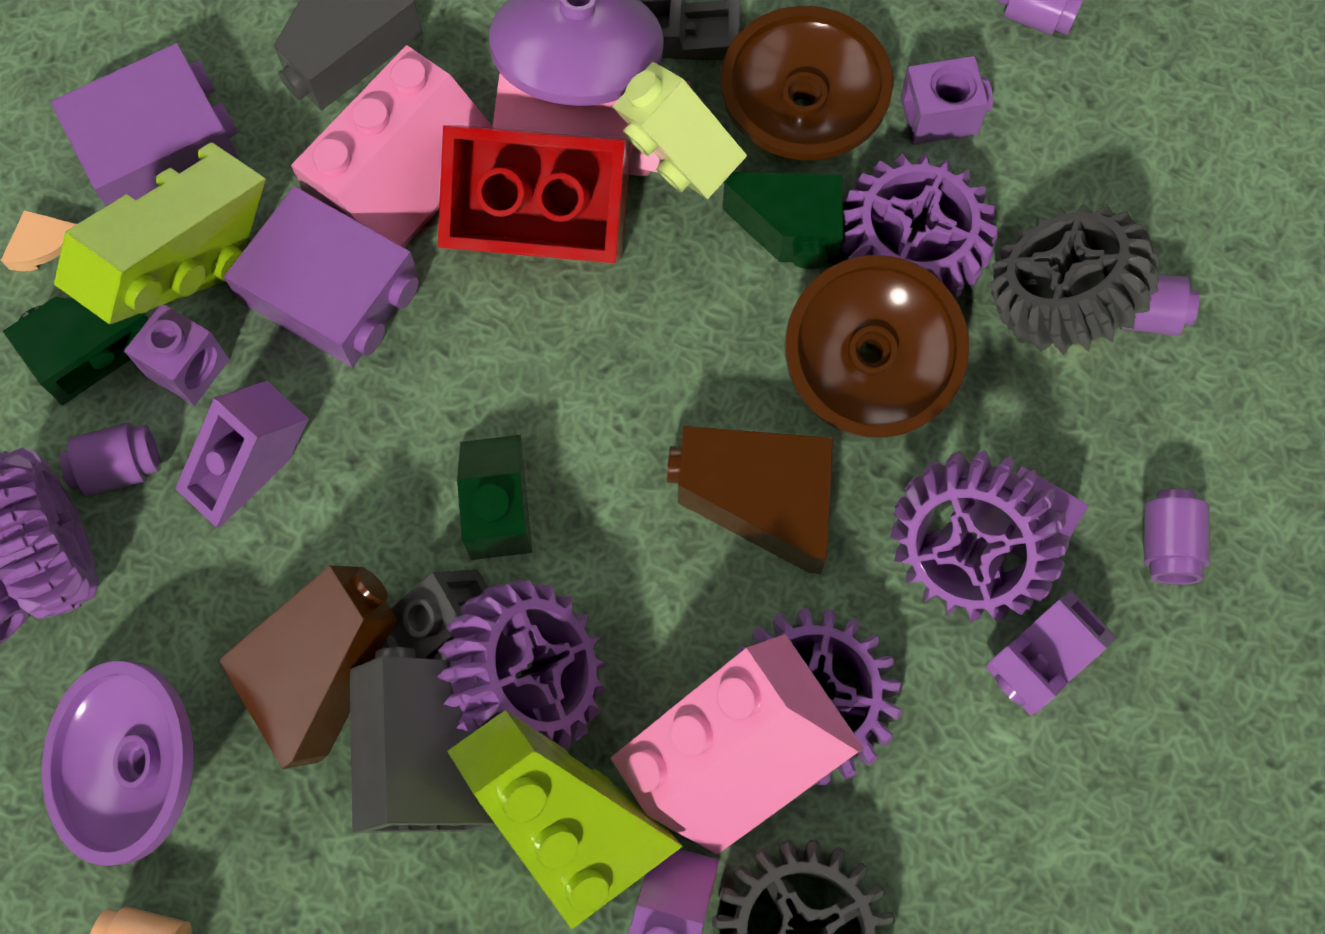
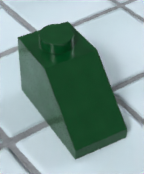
(789, 214)
(71, 345)
(493, 498)

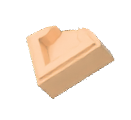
(35, 241)

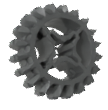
(1075, 278)
(773, 878)

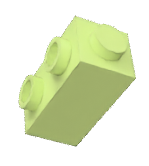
(679, 129)

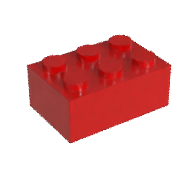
(533, 193)

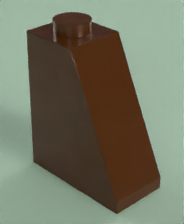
(759, 487)
(300, 658)

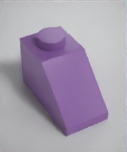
(239, 449)
(675, 895)

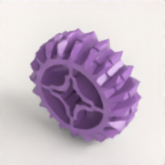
(881, 206)
(42, 539)
(963, 566)
(504, 634)
(828, 640)

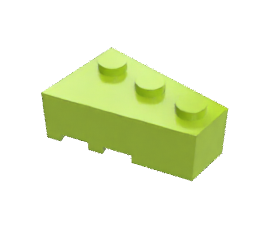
(165, 241)
(560, 817)

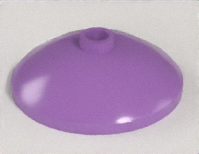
(574, 47)
(117, 763)

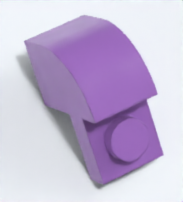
(1050, 653)

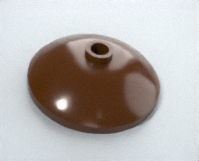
(809, 57)
(908, 320)

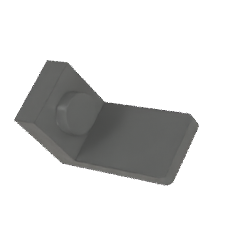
(431, 607)

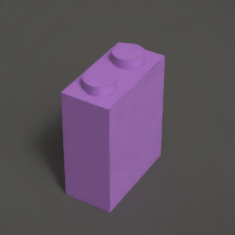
(143, 123)
(324, 277)

